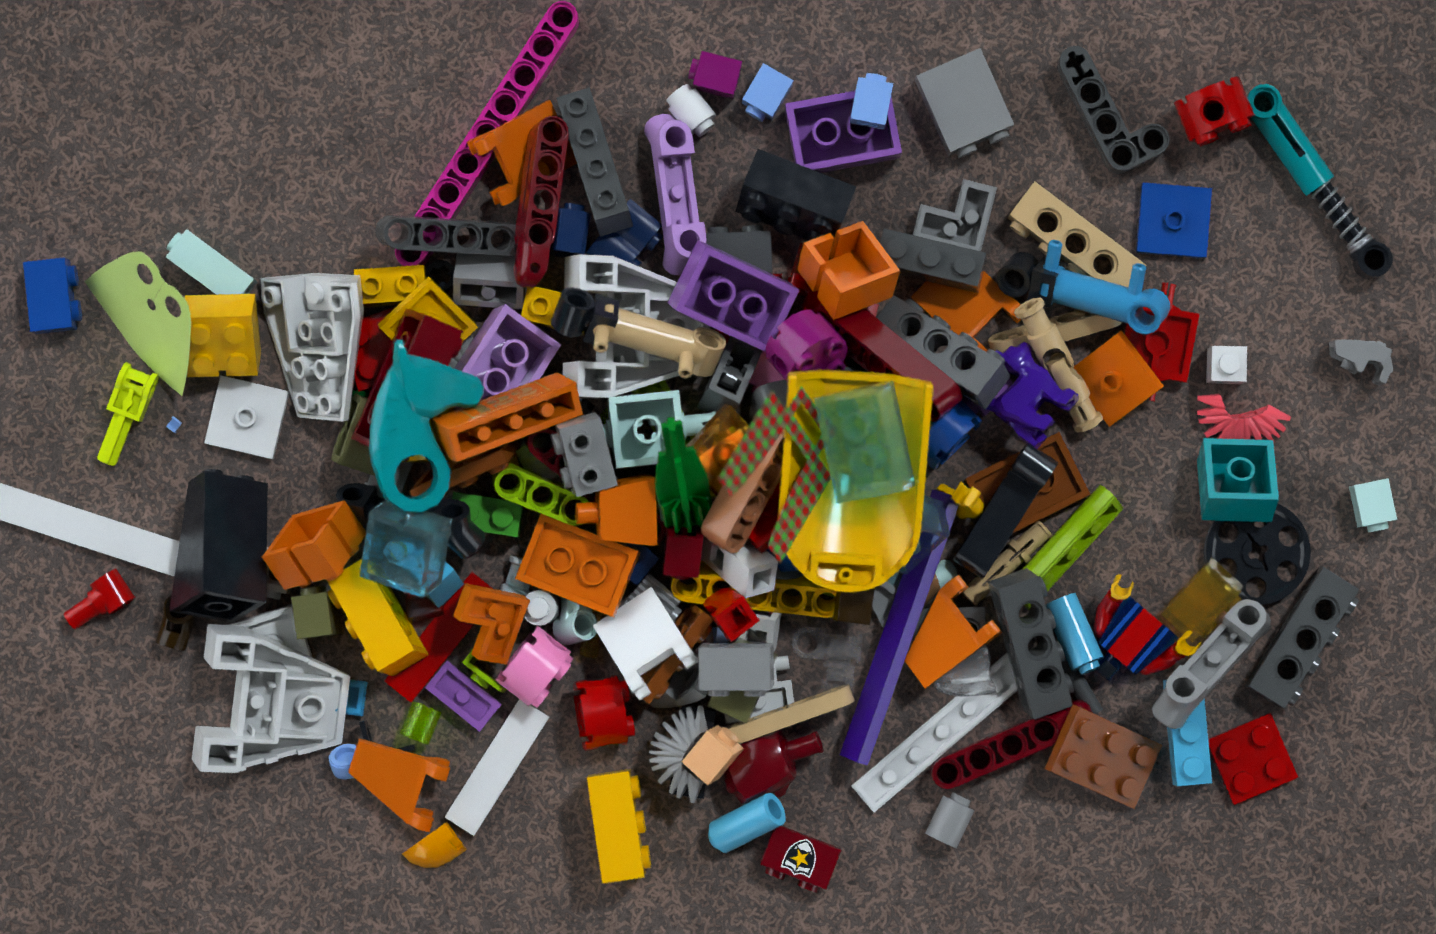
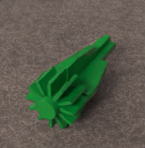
(680, 480)

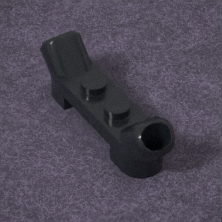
(464, 535)

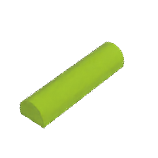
(1074, 536)

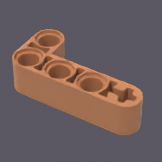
(735, 516)

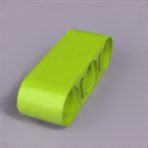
(527, 483)

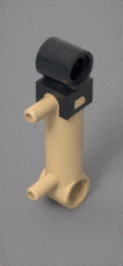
(605, 323)

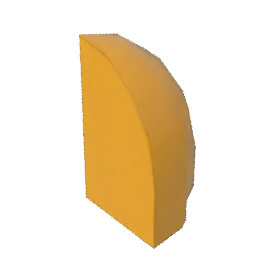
(436, 848)

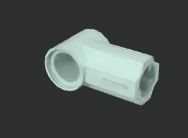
(564, 626)

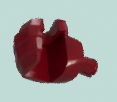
(768, 764)

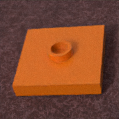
(1117, 378)

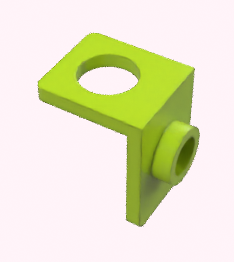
(481, 676)

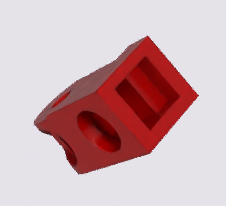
(730, 612)

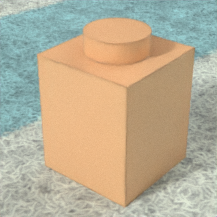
(713, 754)

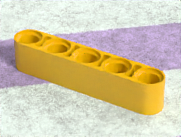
(806, 603)

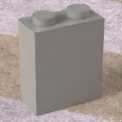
(965, 103)

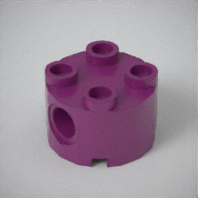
(806, 344)

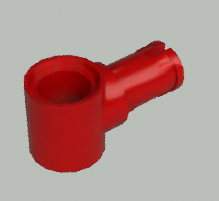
(106, 596)

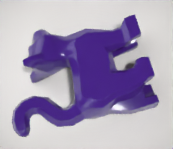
(1025, 396)

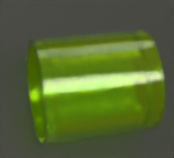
(420, 722)

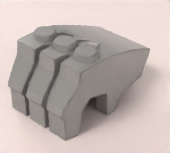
(1357, 353)

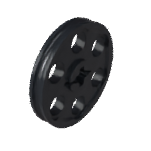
(1275, 553)

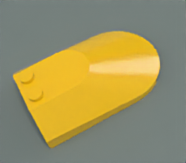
(866, 539)

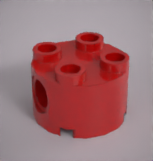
(1194, 113)
(602, 712)

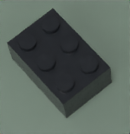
(793, 197)

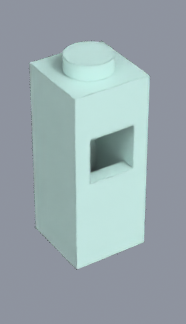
(208, 265)

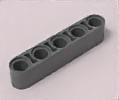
(446, 235)

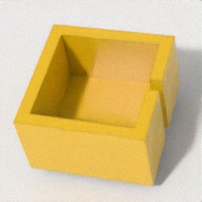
(223, 335)

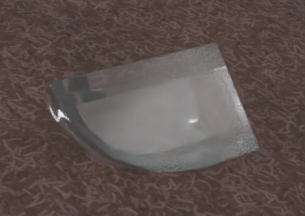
(969, 677)

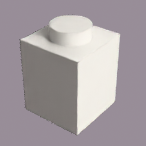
(1226, 365)

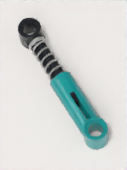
(1314, 177)

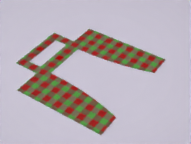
(755, 446)

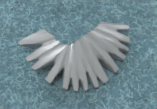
(674, 750)

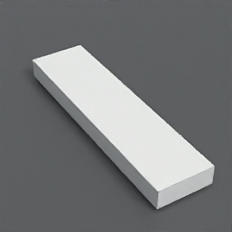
(496, 767)

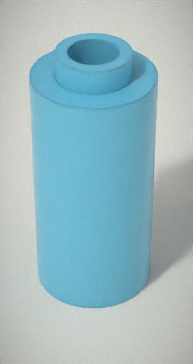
(1075, 634)
(746, 823)

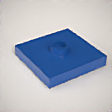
(1173, 220)

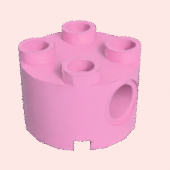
(534, 666)

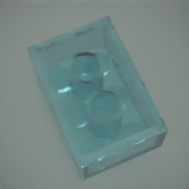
(864, 442)

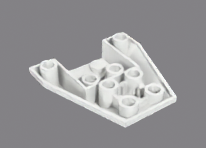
(316, 338)

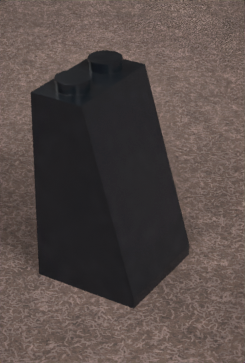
(222, 548)

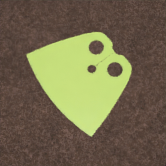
(153, 334)

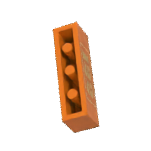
(507, 417)

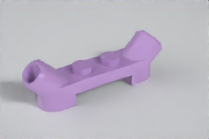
(671, 154)

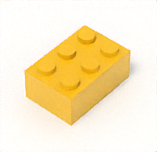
(377, 621)
(618, 825)

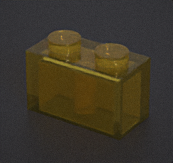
(1203, 600)

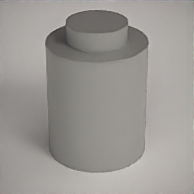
(950, 820)

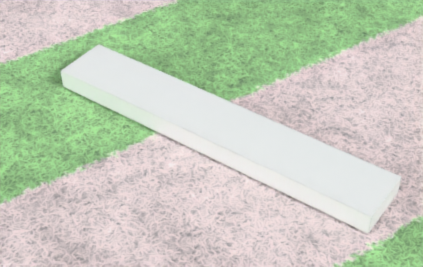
(88, 530)
(933, 739)

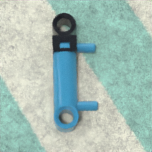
(1071, 289)

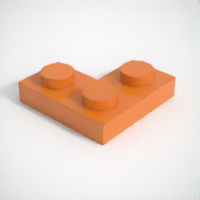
(500, 620)

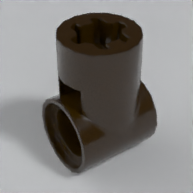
(170, 637)

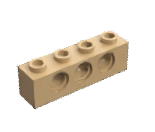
(1040, 202)

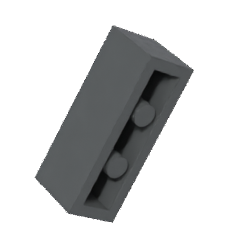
(935, 260)

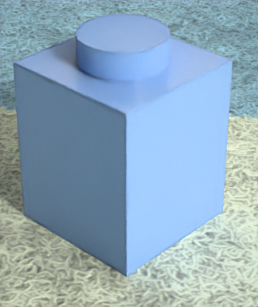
(766, 93)
(871, 101)

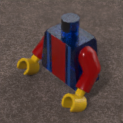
(1134, 636)

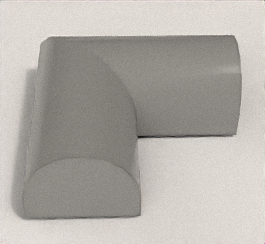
(963, 227)

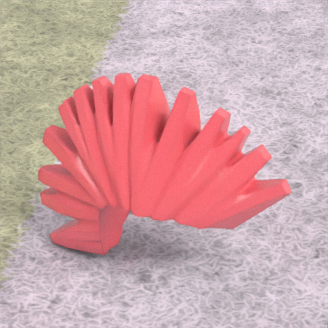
(1240, 425)

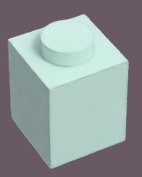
(1373, 504)

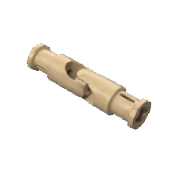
(1046, 336)

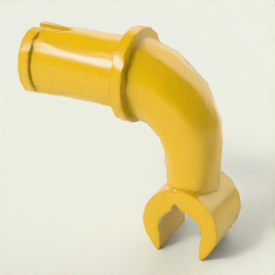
(968, 500)

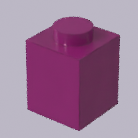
(715, 74)

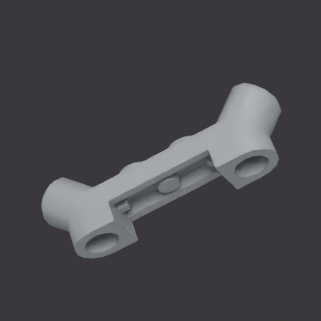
(1210, 663)

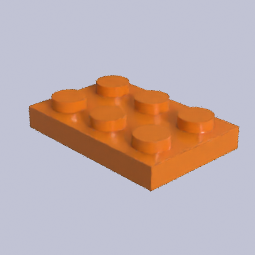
(577, 565)

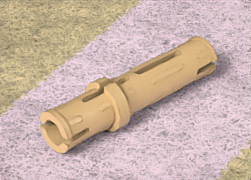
(1036, 534)

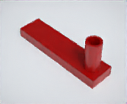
(440, 641)

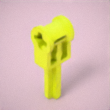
(128, 403)

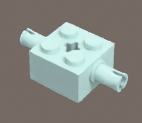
(627, 415)

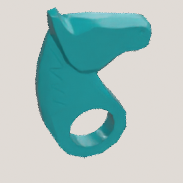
(400, 422)

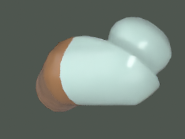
(943, 574)

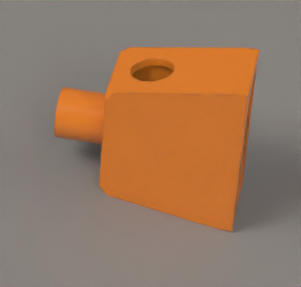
(623, 511)

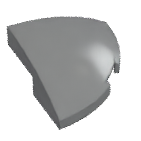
(683, 685)

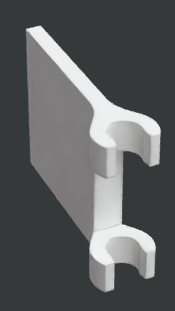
(642, 638)

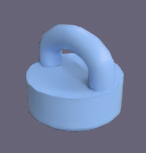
(341, 759)

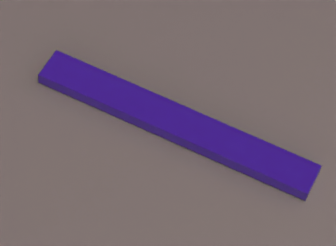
(893, 649)

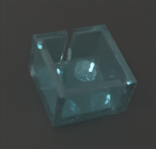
(405, 549)

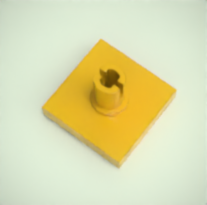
(431, 301)

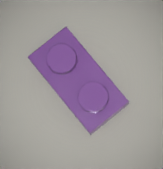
(463, 695)

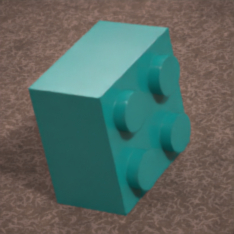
(1237, 480)

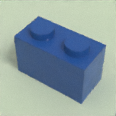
(51, 295)

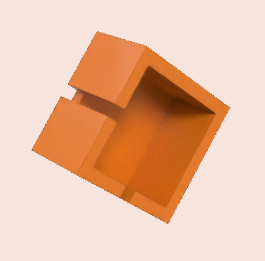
(855, 275)
(314, 545)

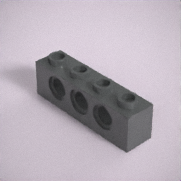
(595, 162)
(978, 383)
(1008, 596)
(1265, 677)

